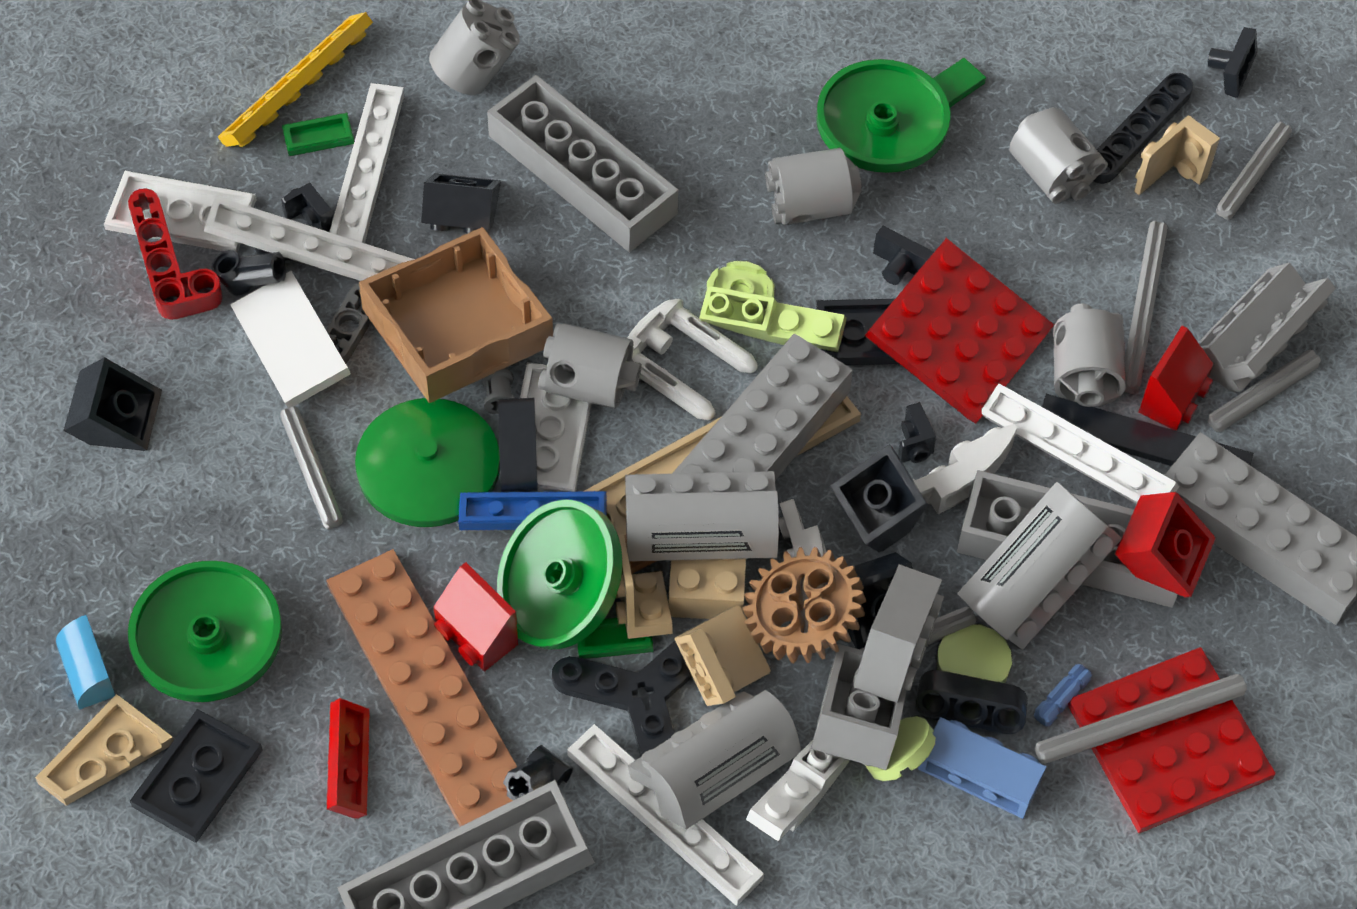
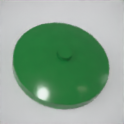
(883, 115)
(423, 457)
(561, 573)
(205, 631)

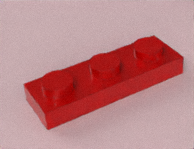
(348, 758)

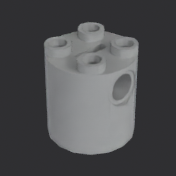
(474, 47)
(1056, 155)
(812, 186)
(1089, 356)
(589, 365)

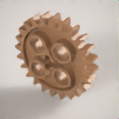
(837, 599)

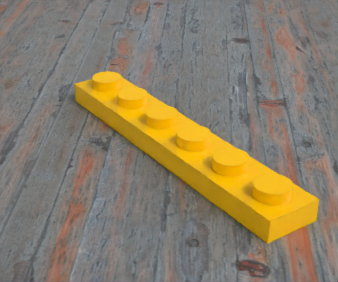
(287, 88)

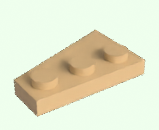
(102, 751)

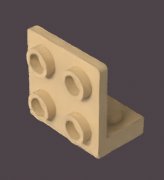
(1184, 146)
(643, 601)
(722, 656)

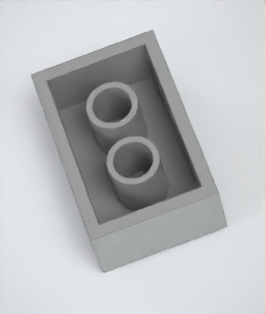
(900, 634)
(855, 721)

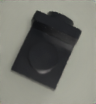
(310, 204)
(918, 435)

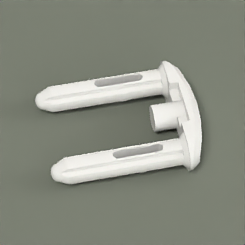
(650, 332)

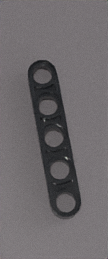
(1146, 116)

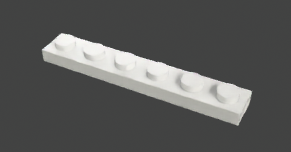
(367, 162)
(298, 240)
(1075, 446)
(697, 845)

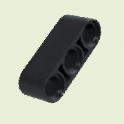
(517, 445)
(957, 689)

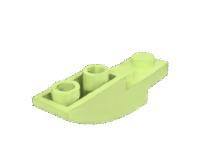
(769, 320)

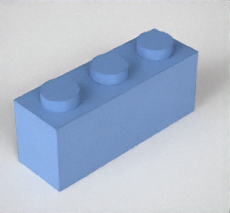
(983, 767)

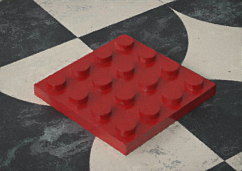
(959, 330)
(1181, 761)

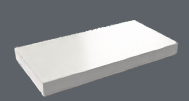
(183, 205)
(290, 340)
(559, 433)

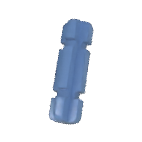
(1061, 695)

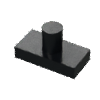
(1236, 62)
(901, 254)

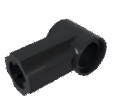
(244, 272)
(538, 770)

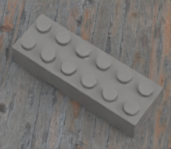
(583, 163)
(774, 413)
(1003, 502)
(1269, 528)
(481, 862)

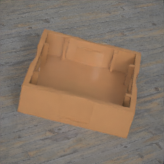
(456, 314)

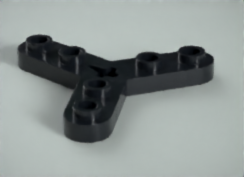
(617, 687)

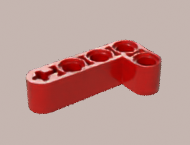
(162, 254)

